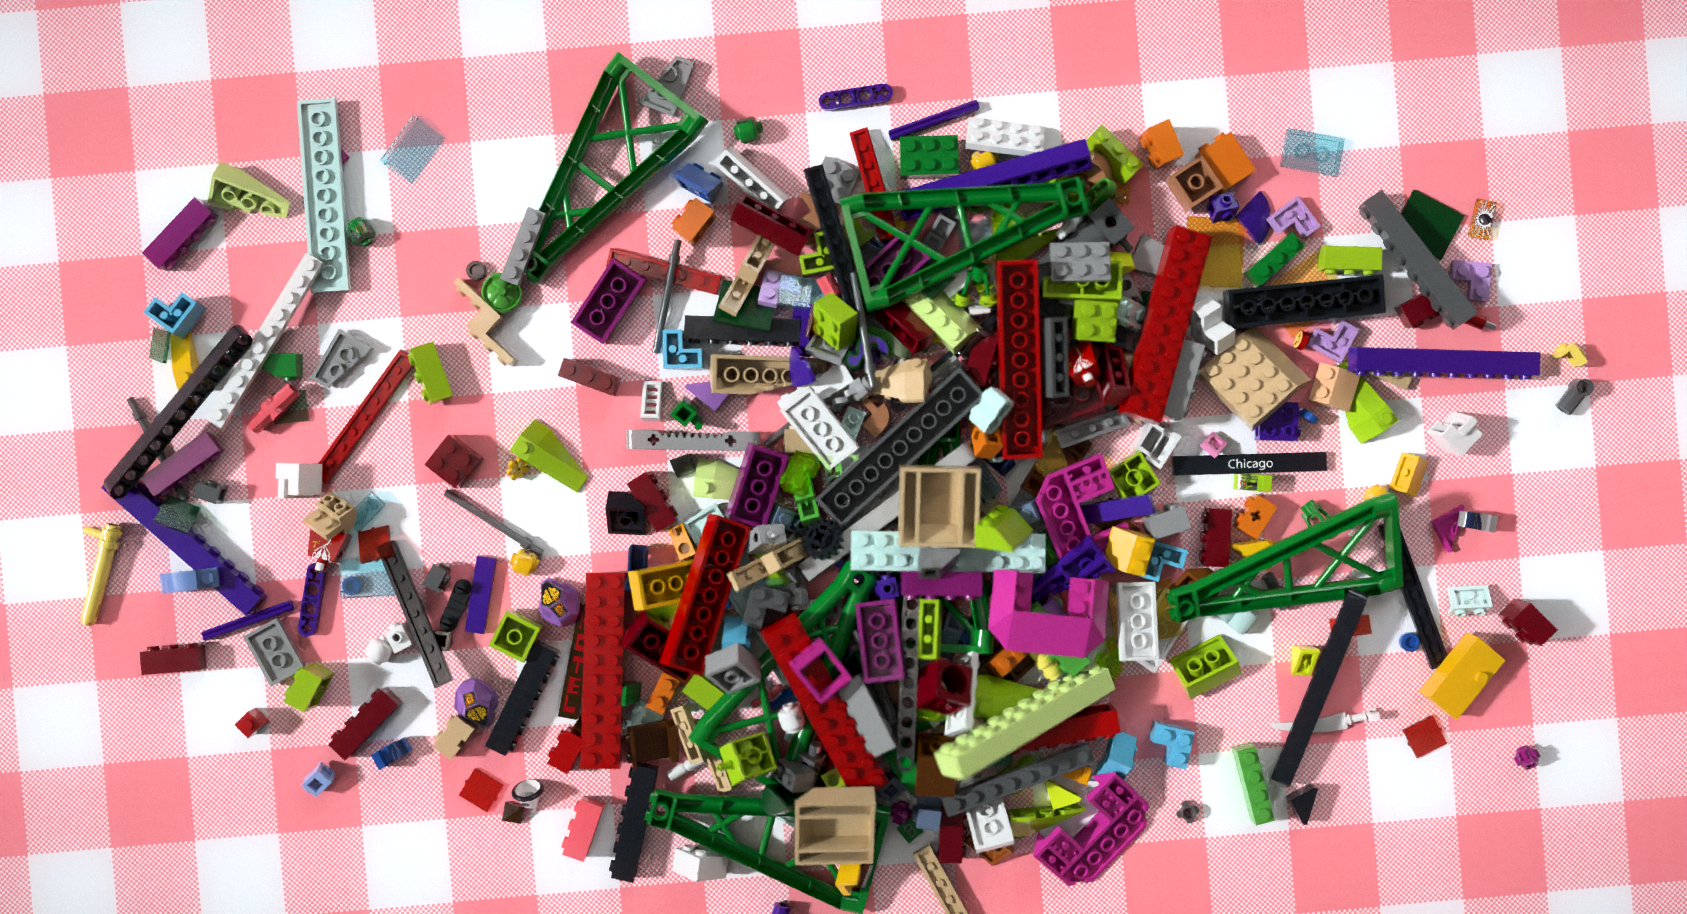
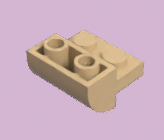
(331, 517)

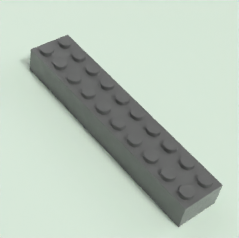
(900, 447)

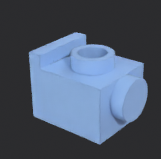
(318, 779)

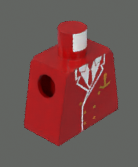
(1083, 365)
(327, 550)

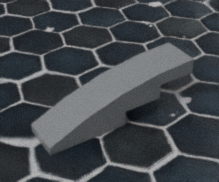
(941, 229)

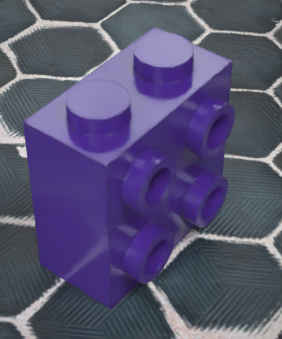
(1281, 424)

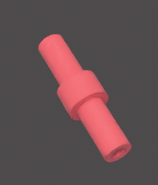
(771, 693)

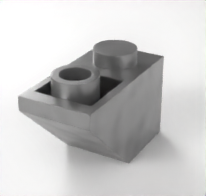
(936, 561)
(794, 775)

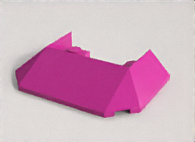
(1060, 502)
(1047, 633)
(1101, 839)

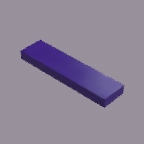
(1118, 508)
(480, 594)

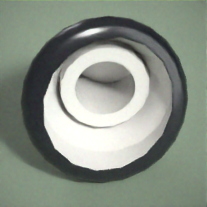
(528, 793)

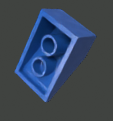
(699, 182)

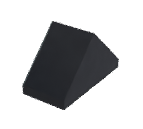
(1302, 802)

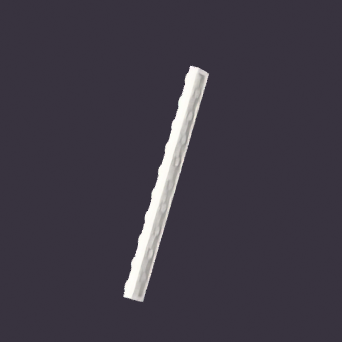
(264, 341)

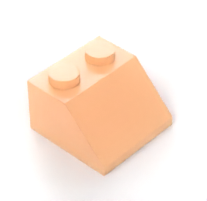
(1334, 387)

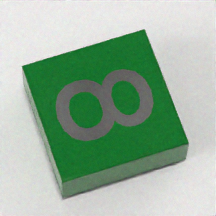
(909, 830)

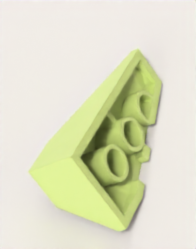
(236, 189)
(714, 479)

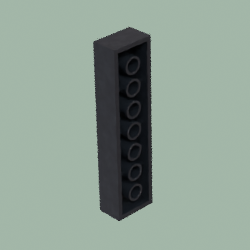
(1305, 301)

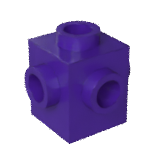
(1222, 207)
(893, 582)

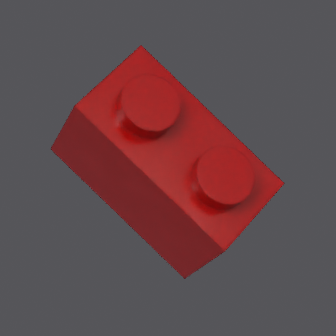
(566, 751)

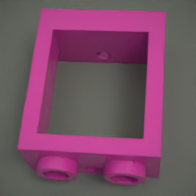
(807, 656)

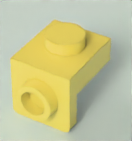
(1573, 354)

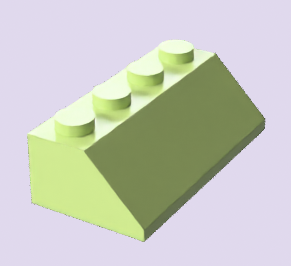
(948, 321)

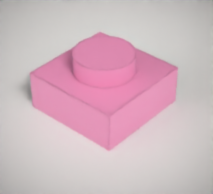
(1213, 444)

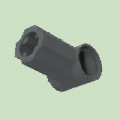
(1573, 396)

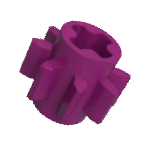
(1527, 757)
(900, 812)

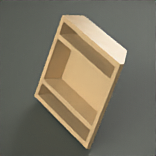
(1253, 377)
(938, 505)
(835, 826)

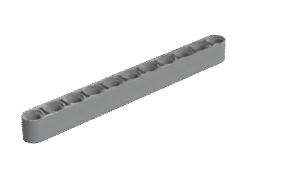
(879, 517)

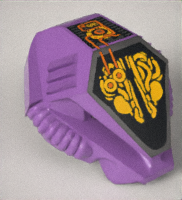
(559, 602)
(476, 701)

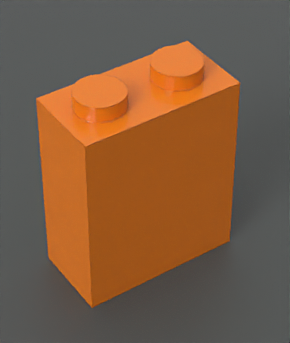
(1226, 160)

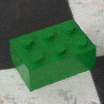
(928, 156)

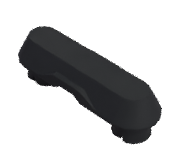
(455, 605)

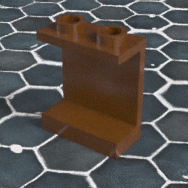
(652, 742)

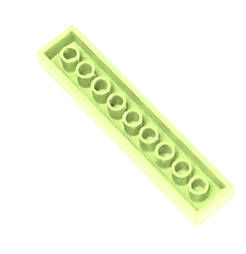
(1023, 722)

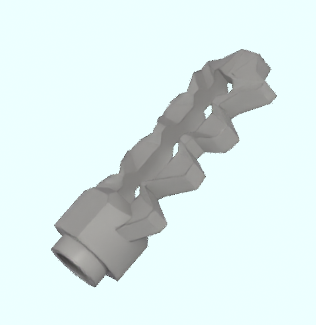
(857, 391)
(798, 592)

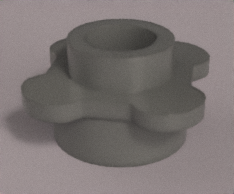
(1193, 810)

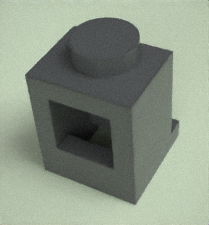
(210, 491)
(438, 577)

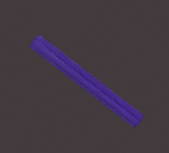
(933, 120)
(247, 620)

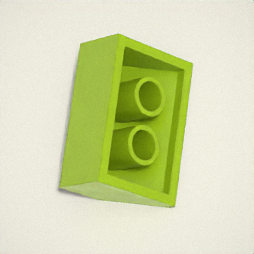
(1002, 530)
(1205, 666)

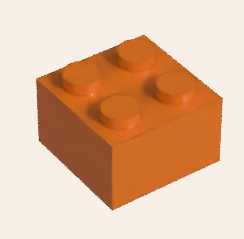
(1161, 145)
(693, 221)

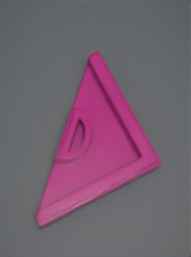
(1446, 527)

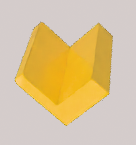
(1409, 474)
(847, 877)

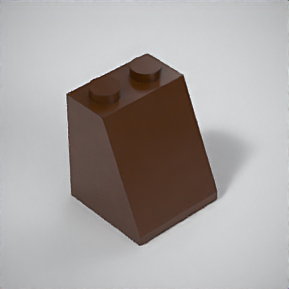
(928, 775)

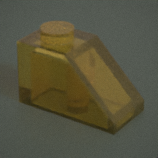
(1053, 456)

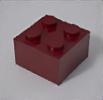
(453, 461)
(1527, 622)

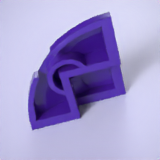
(1254, 217)
(799, 368)

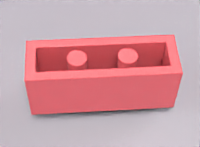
(582, 828)

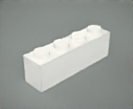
(750, 179)
(827, 385)

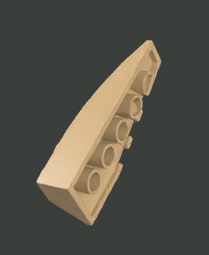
(753, 373)

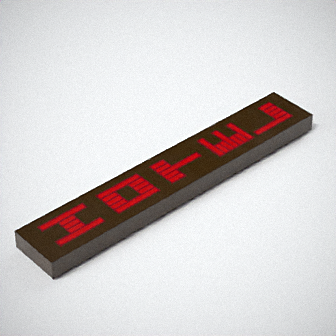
(573, 682)

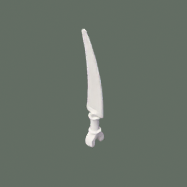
(1334, 722)

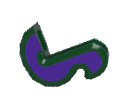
(878, 342)

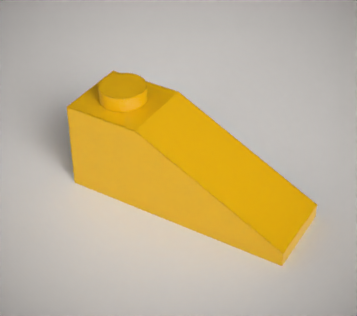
(183, 358)

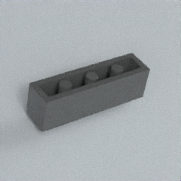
(1054, 357)

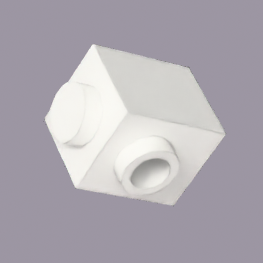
(399, 636)

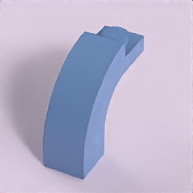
(189, 580)

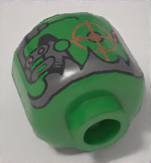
(748, 129)
(361, 232)

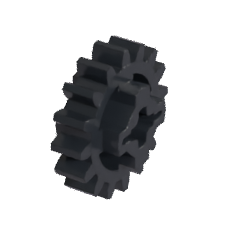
(814, 537)

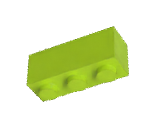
(1122, 160)
(1350, 259)
(430, 373)
(929, 629)

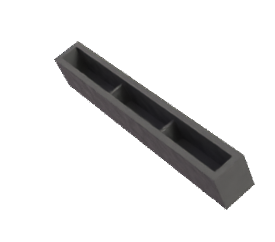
(1417, 260)
(1018, 779)

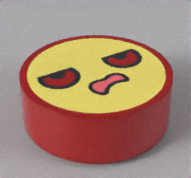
(1301, 340)

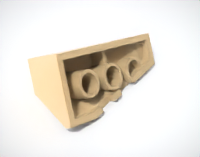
(904, 380)

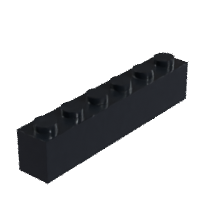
(703, 328)
(522, 698)
(633, 825)

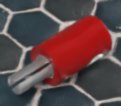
(1480, 321)

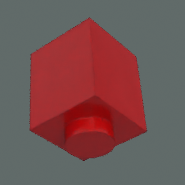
(252, 722)

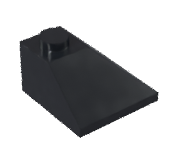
(625, 514)

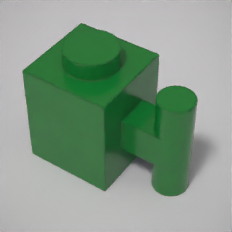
(685, 412)

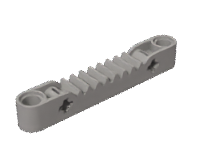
(641, 440)

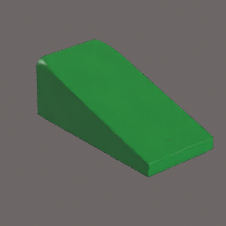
(631, 693)

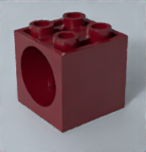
(932, 693)

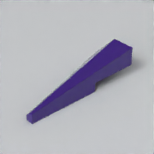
(1083, 561)

